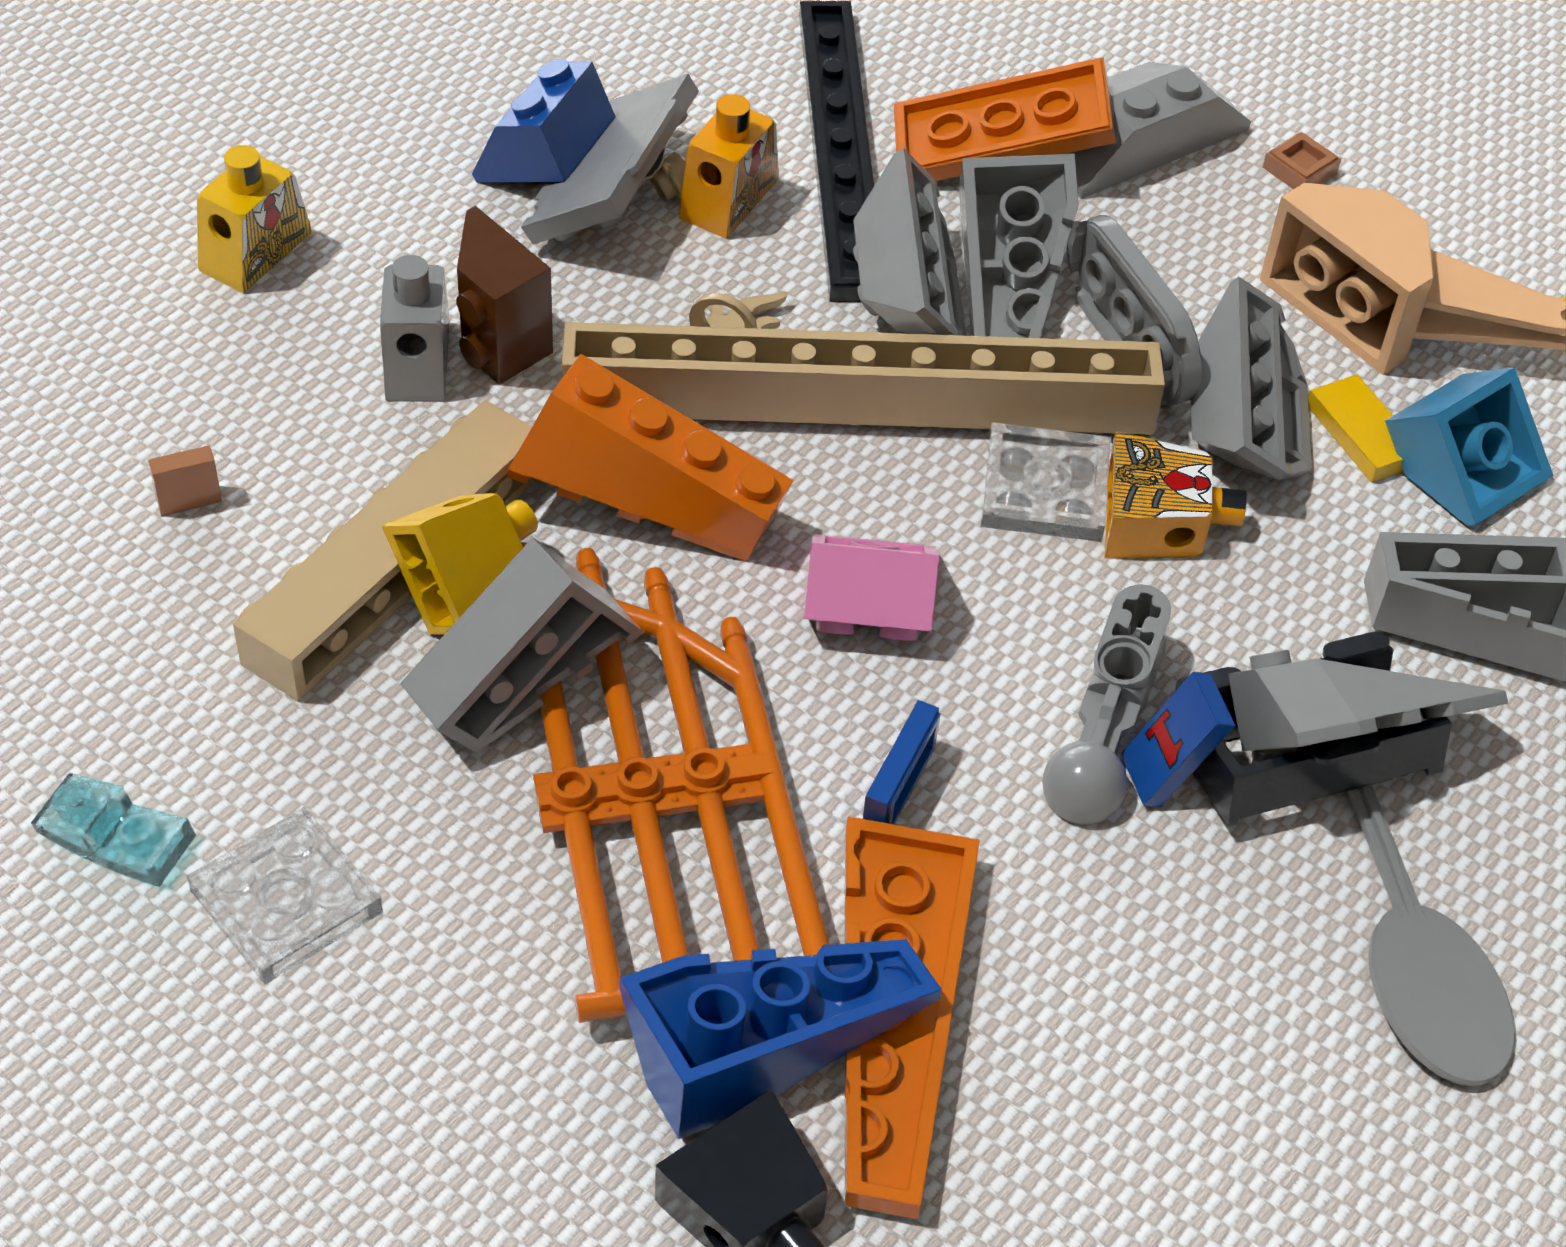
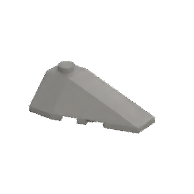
(1015, 238)
(1329, 700)

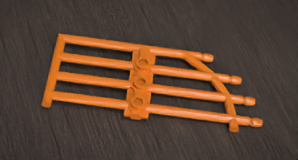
(653, 787)

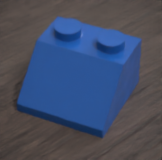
(548, 126)

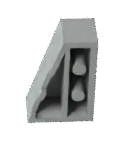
(1474, 595)
(514, 645)

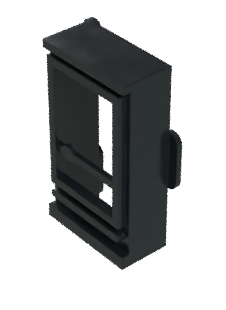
(1328, 765)

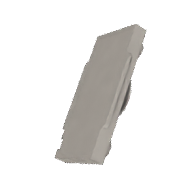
(615, 165)

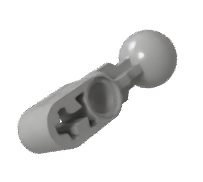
(1086, 778)

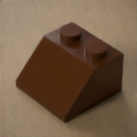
(501, 300)

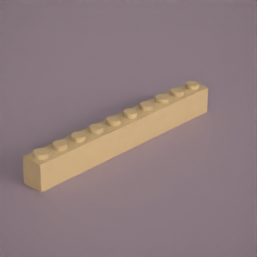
(881, 376)

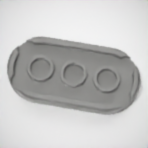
(1133, 303)

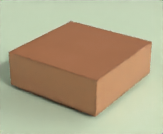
(1301, 161)
(185, 480)

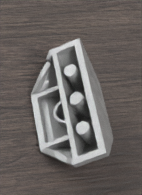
(1157, 118)
(907, 253)
(1252, 388)

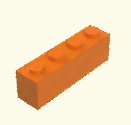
(649, 462)

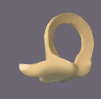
(741, 313)

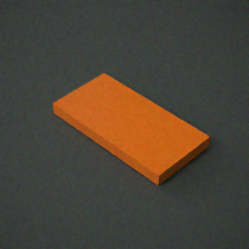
(1013, 116)

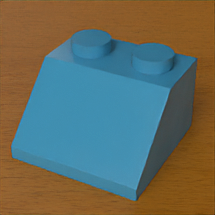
(1472, 444)

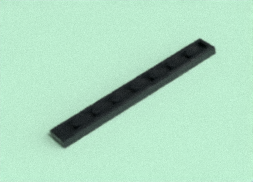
(838, 136)

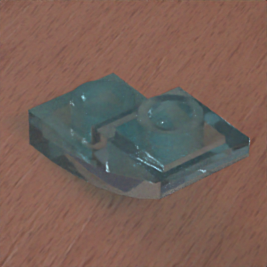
(107, 829)

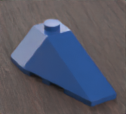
(746, 1027)

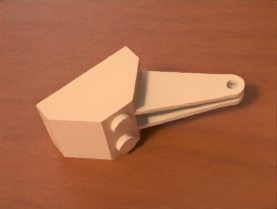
(1374, 284)

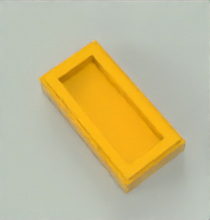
(1358, 425)

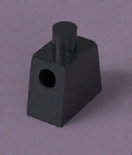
(745, 1182)

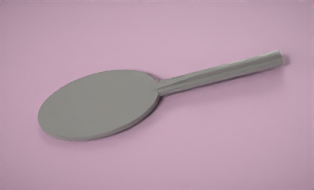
(1431, 973)

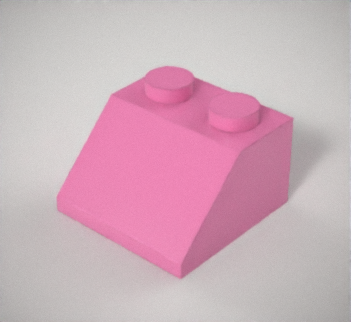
(871, 586)

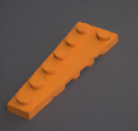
(917, 890)

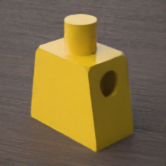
(457, 551)

